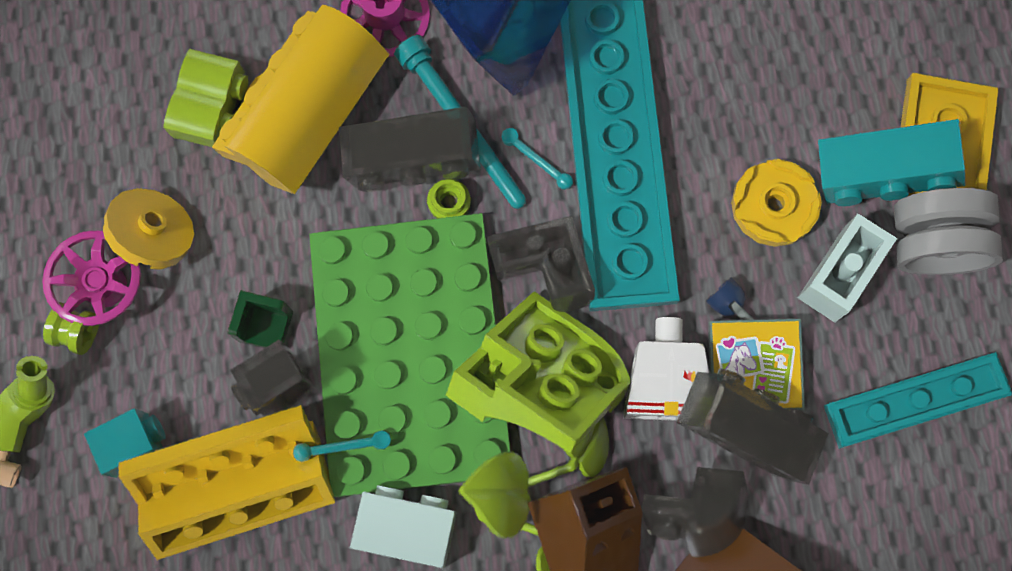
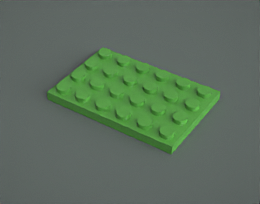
(392, 327)

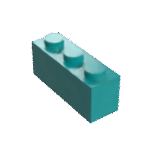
(891, 162)

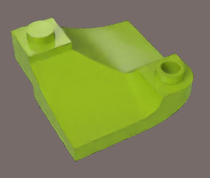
(542, 374)

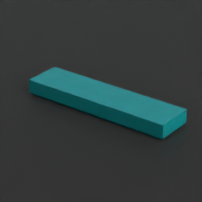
(917, 400)

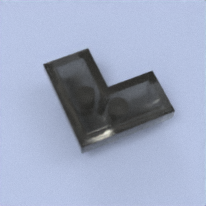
(550, 249)

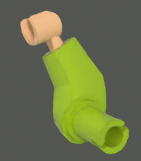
(19, 407)

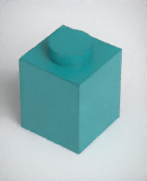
(124, 439)

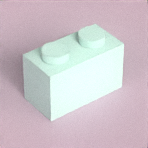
(847, 268)
(404, 528)

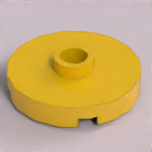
(778, 181)
(148, 228)

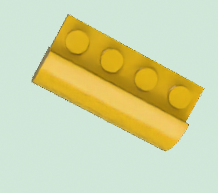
(302, 98)
(226, 483)

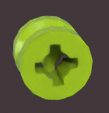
(74, 335)

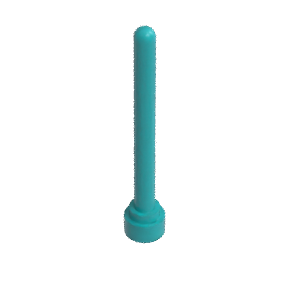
(415, 56)

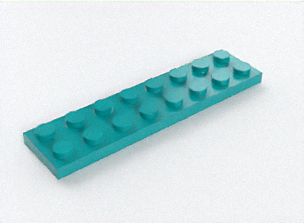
(618, 155)

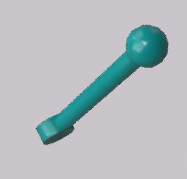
(511, 138)
(379, 441)

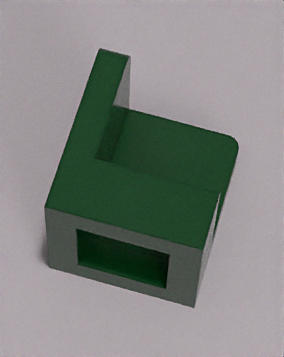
(259, 320)

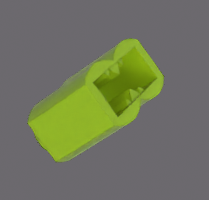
(204, 97)

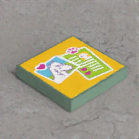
(763, 353)

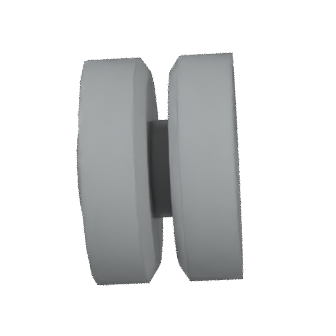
(948, 231)

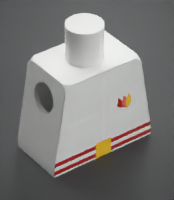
(663, 373)

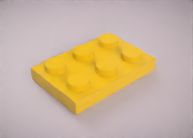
(942, 99)

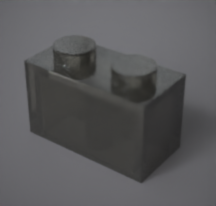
(272, 381)

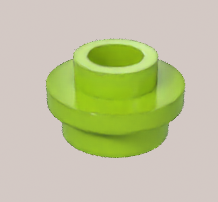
(445, 188)

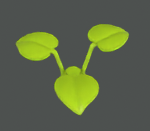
(502, 483)

